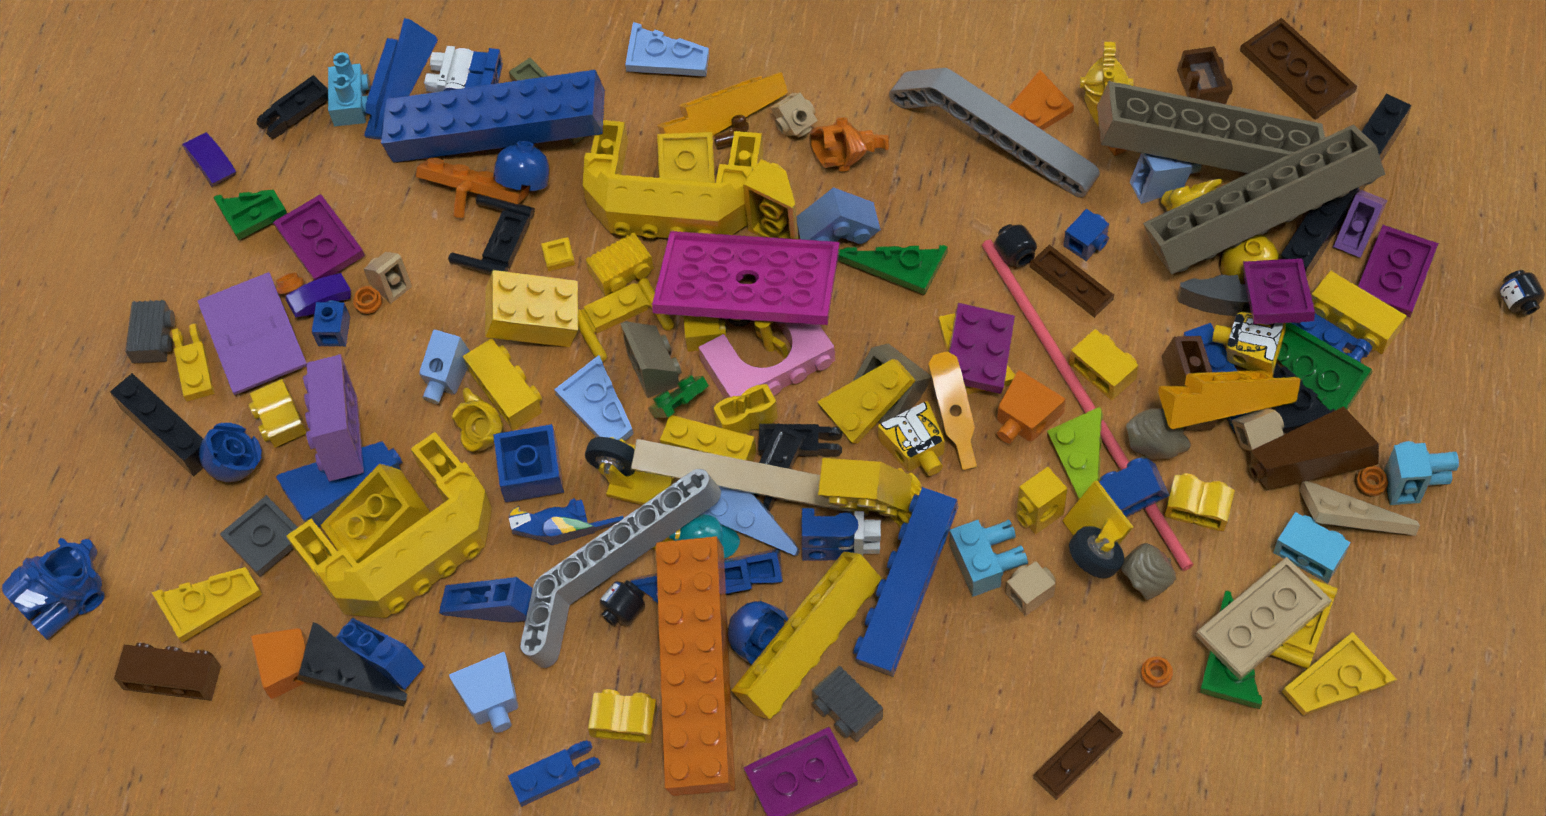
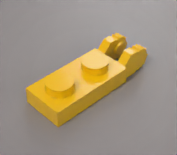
(192, 365)

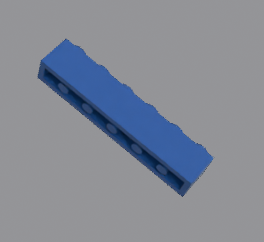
(907, 581)

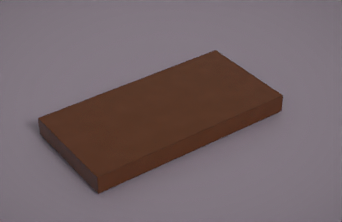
(1298, 68)

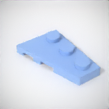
(660, 54)
(595, 402)

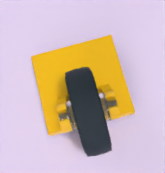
(614, 461)
(1097, 532)

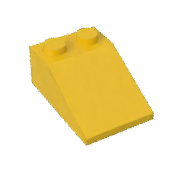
(374, 513)

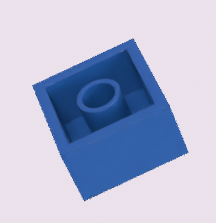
(528, 463)

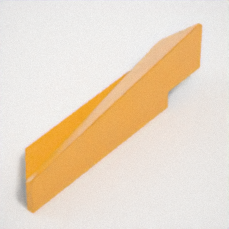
(717, 109)
(1224, 395)

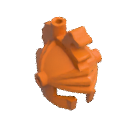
(844, 144)

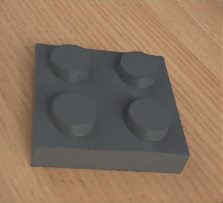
(260, 535)

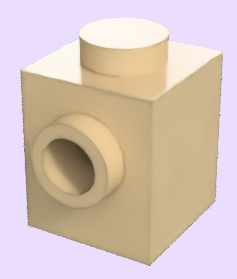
(1258, 428)
(1030, 587)

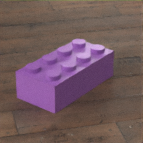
(333, 418)

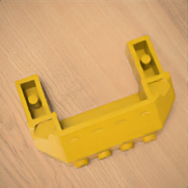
(662, 205)
(415, 557)

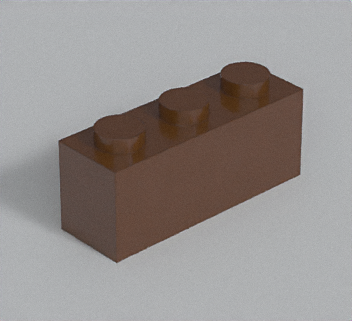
(1187, 356)
(167, 671)

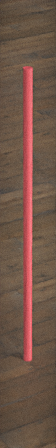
(1081, 395)

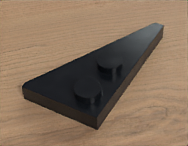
(1304, 410)
(336, 666)

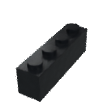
(159, 422)

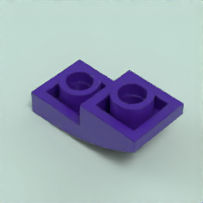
(209, 158)
(304, 299)

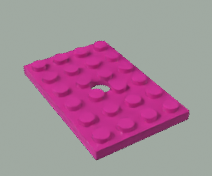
(704, 271)

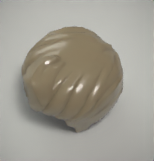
(1154, 438)
(1149, 570)

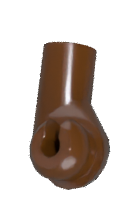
(726, 139)

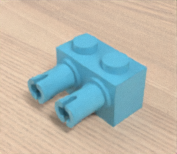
(347, 91)
(1414, 469)
(975, 557)

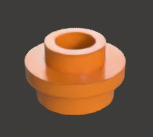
(289, 283)
(367, 293)
(1373, 473)
(1159, 664)

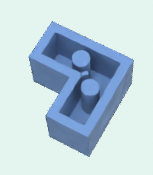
(837, 217)

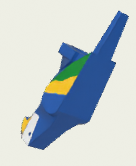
(556, 523)

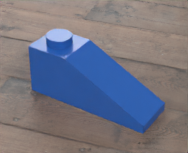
(488, 600)

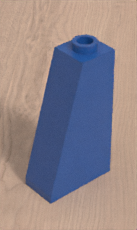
(317, 497)

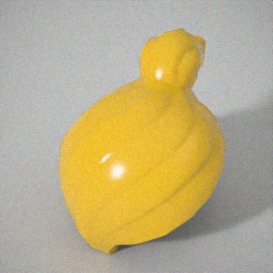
(477, 422)

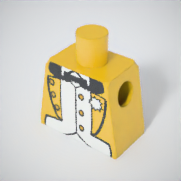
(1251, 344)
(914, 439)

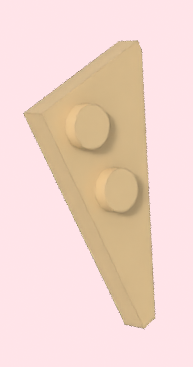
(1342, 510)

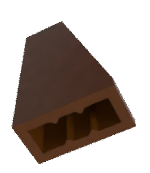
(1314, 451)

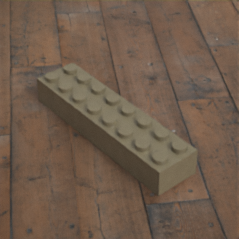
(1198, 129)
(1264, 199)

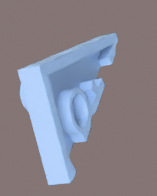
(749, 516)

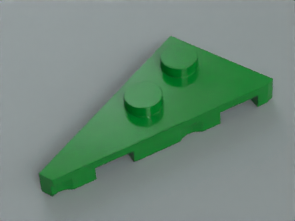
(904, 266)
(1223, 684)

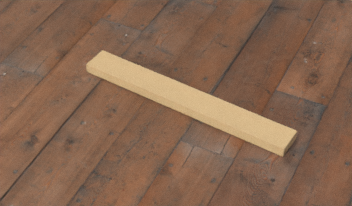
(731, 473)

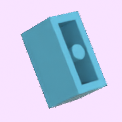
(1312, 546)

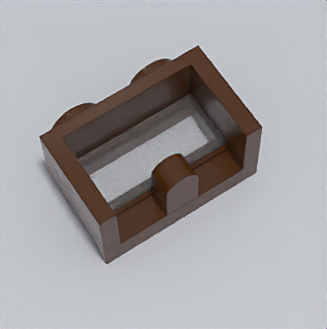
(1204, 75)

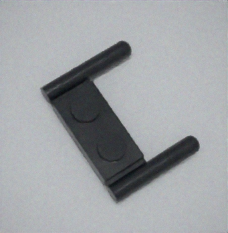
(505, 237)

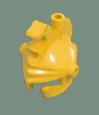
(1096, 80)

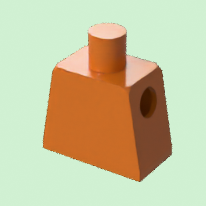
(1028, 409)
(279, 659)

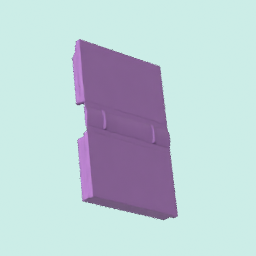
(252, 333)

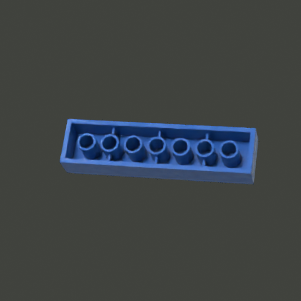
(493, 116)

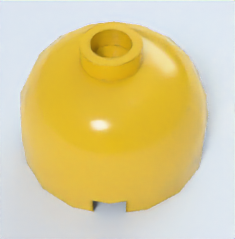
(1252, 249)

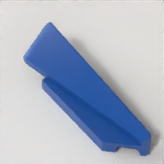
(397, 72)
(739, 573)

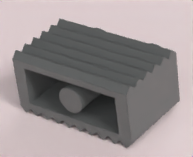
(149, 331)
(846, 704)

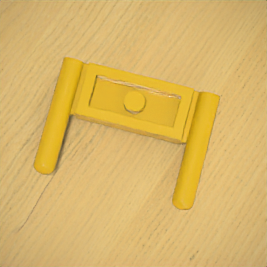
(616, 309)
(1302, 645)

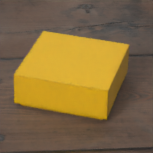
(558, 254)

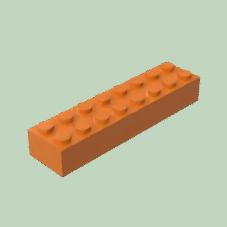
(694, 667)

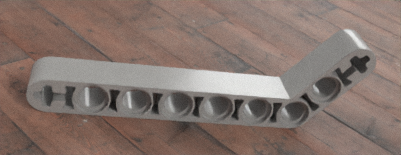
(998, 124)
(606, 556)

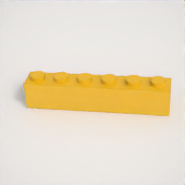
(807, 635)

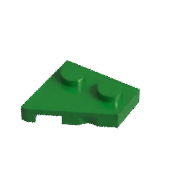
(250, 211)
(667, 402)

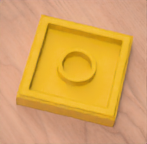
(686, 156)

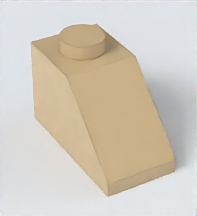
(388, 276)

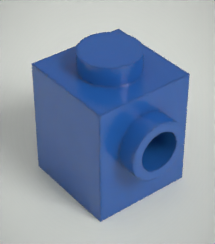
(1087, 235)
(331, 323)

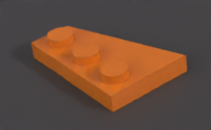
(1042, 102)

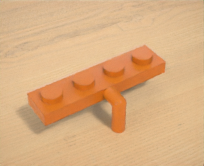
(467, 180)

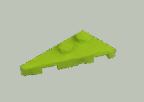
(1079, 448)

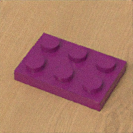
(319, 238)
(1398, 268)
(1278, 291)
(982, 346)
(801, 775)

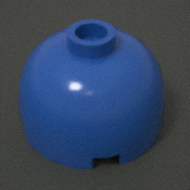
(522, 165)
(229, 452)
(754, 628)

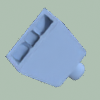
(1158, 174)
(443, 365)
(488, 691)

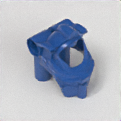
(56, 585)

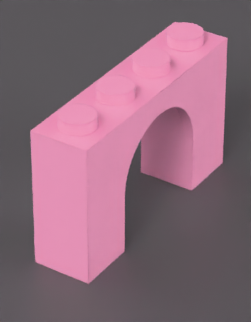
(732, 376)

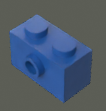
(1135, 486)

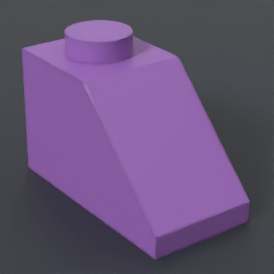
(1360, 223)

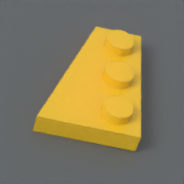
(867, 399)

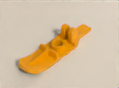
(951, 391)

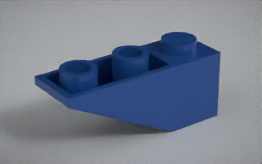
(381, 652)

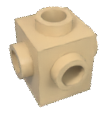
(794, 115)

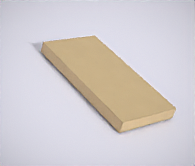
(1263, 618)

